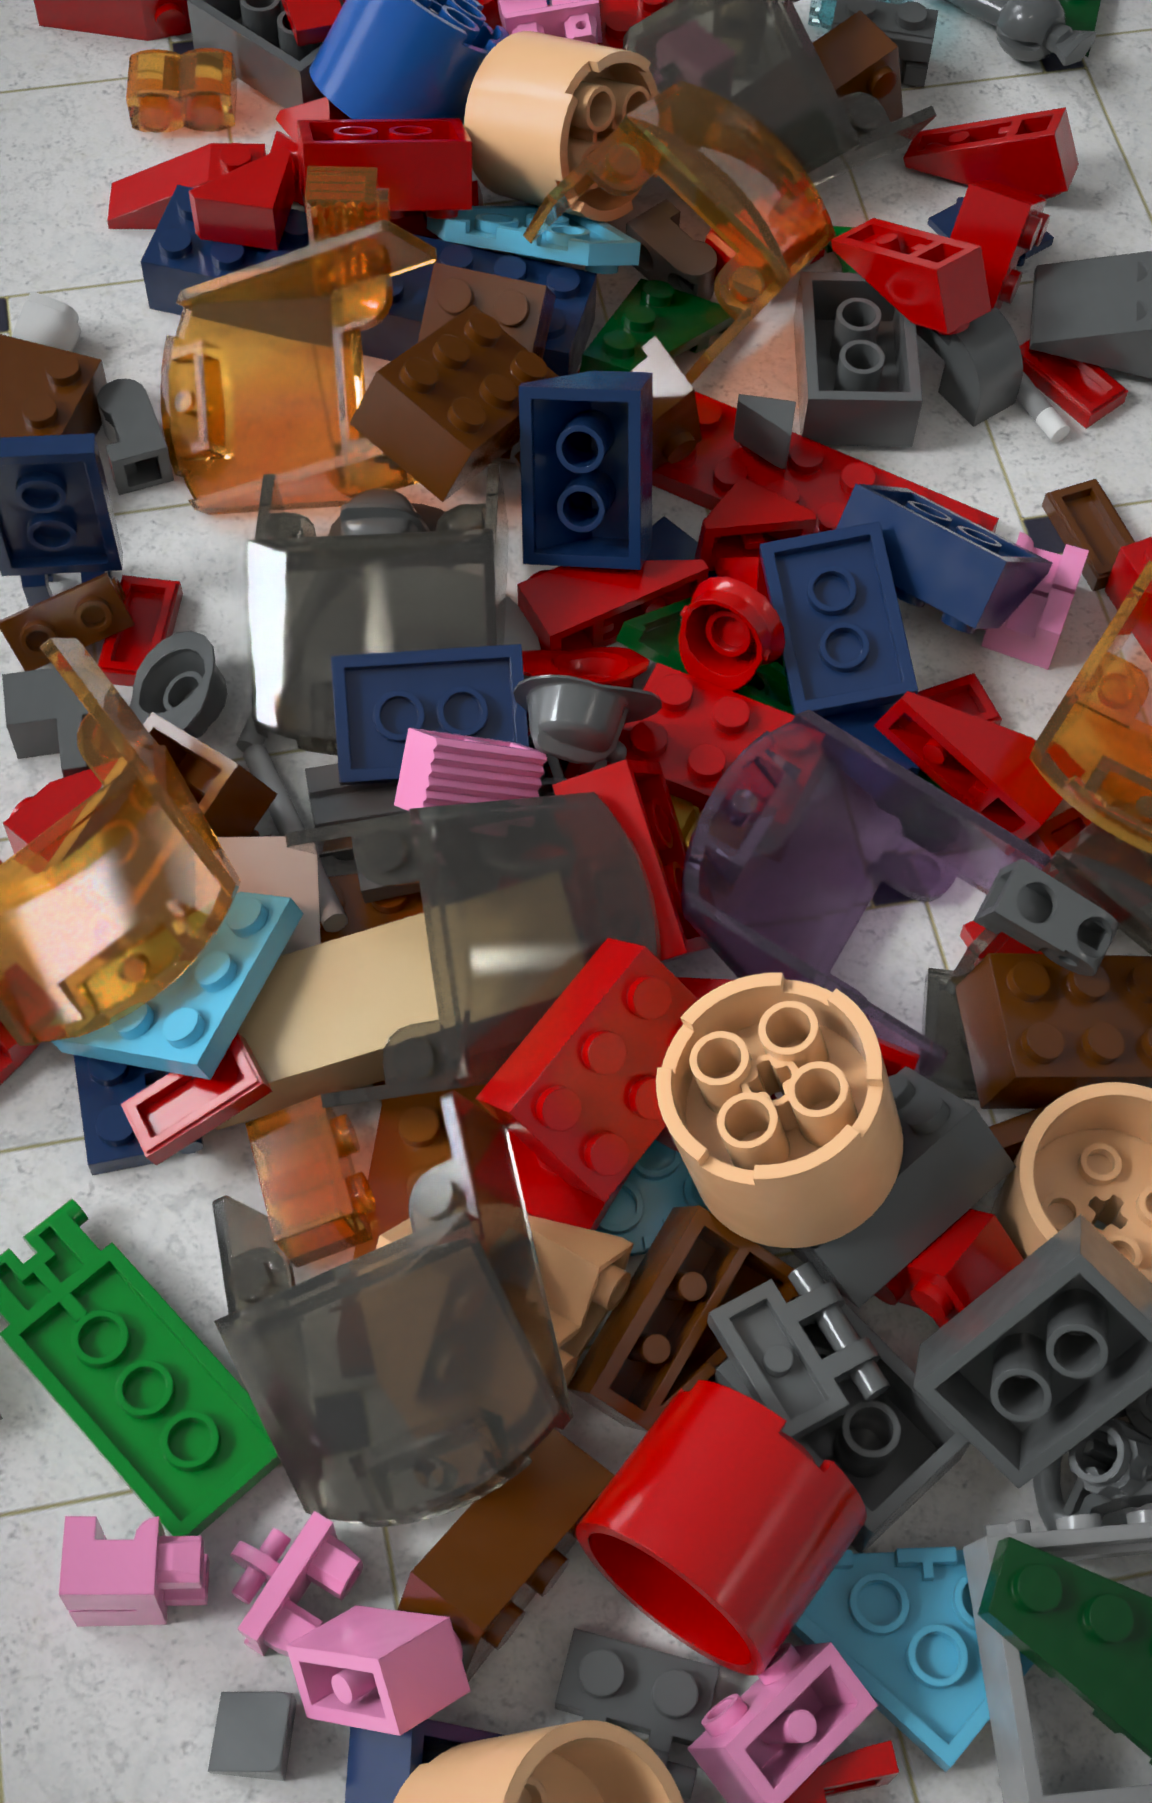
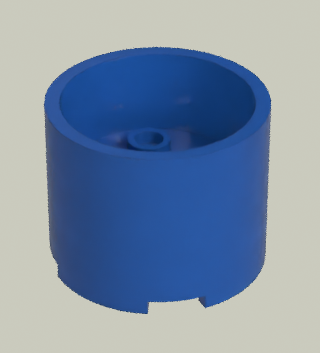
(403, 57)

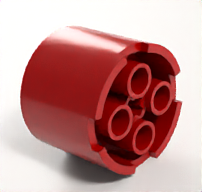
(722, 1526)

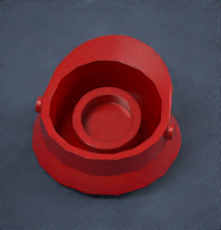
(729, 633)

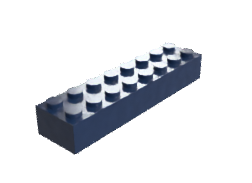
(182, 260)

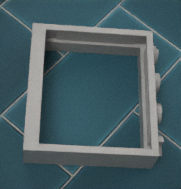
(1075, 1539)

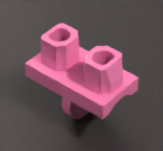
(313, 1558)

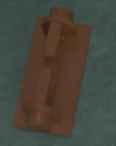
(83, 612)

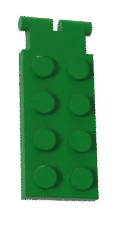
(132, 1375)

